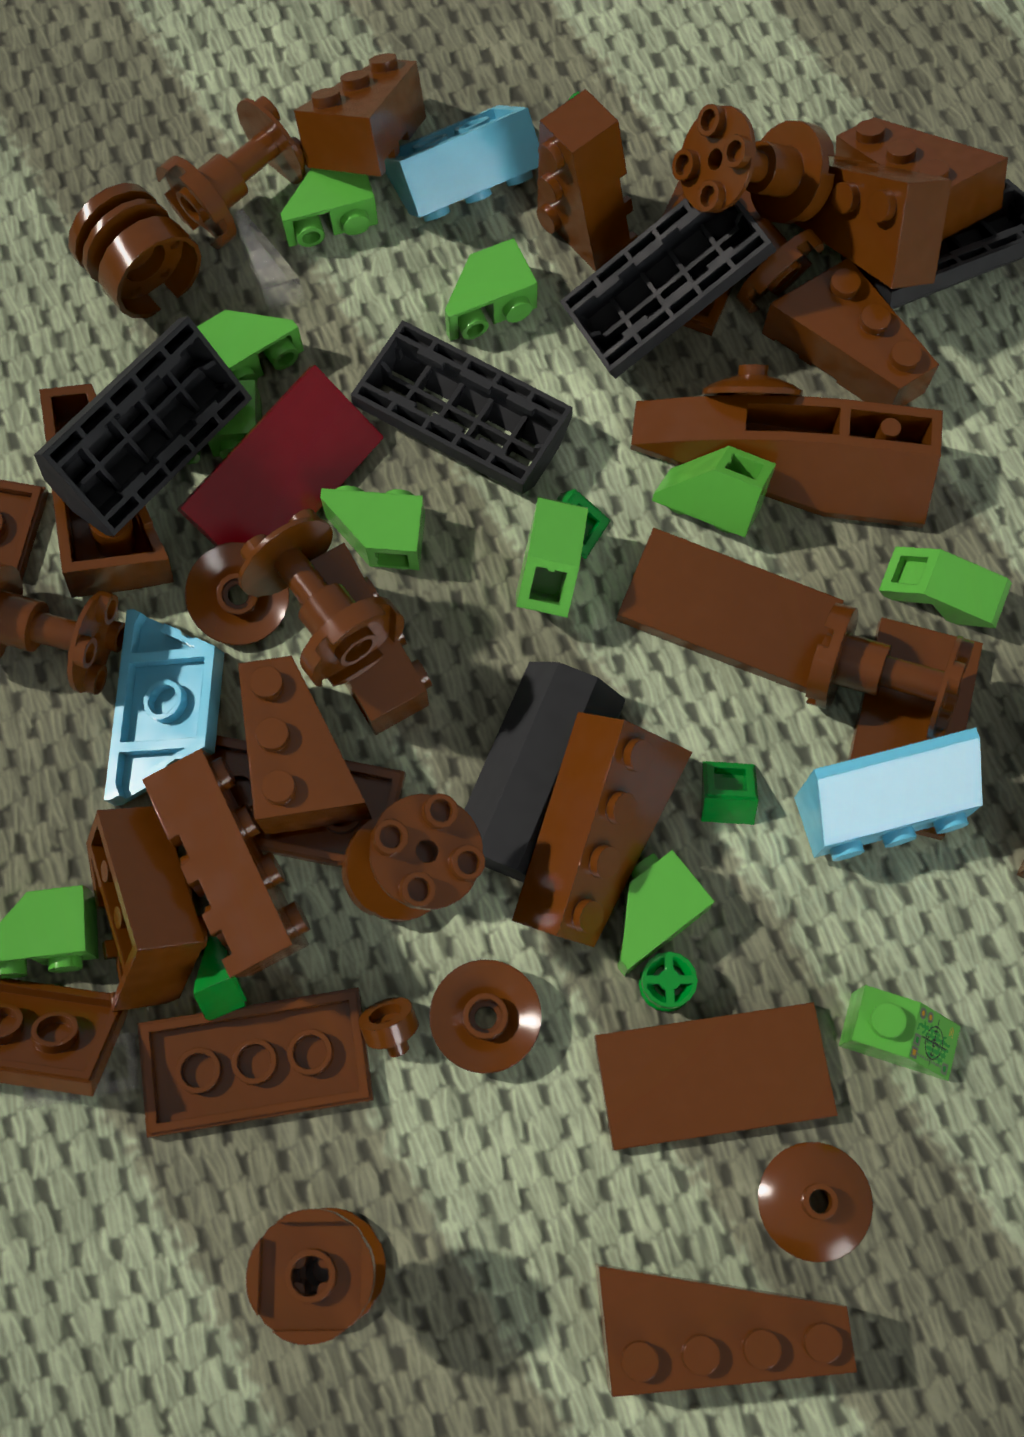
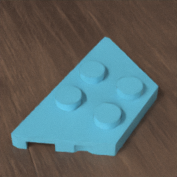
(162, 703)

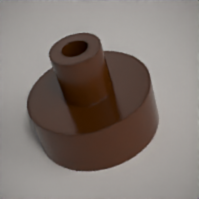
(389, 1025)

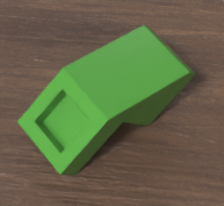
(954, 586)

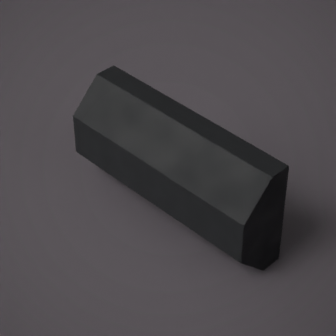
(969, 252)
(664, 280)
(473, 386)
(142, 428)
(527, 757)

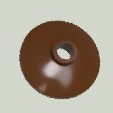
(752, 380)
(210, 605)
(481, 986)
(786, 1205)

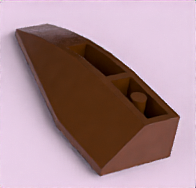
(828, 452)

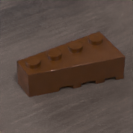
(884, 220)
(88, 556)
(596, 825)
(227, 863)
(707, 1334)

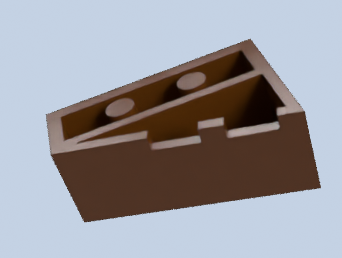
(362, 117)
(975, 173)
(581, 179)
(852, 336)
(392, 686)
(291, 753)
(147, 907)

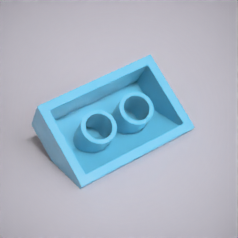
(464, 161)
(892, 795)

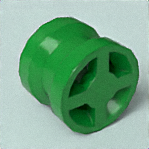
(676, 972)

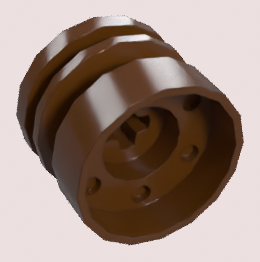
(133, 248)

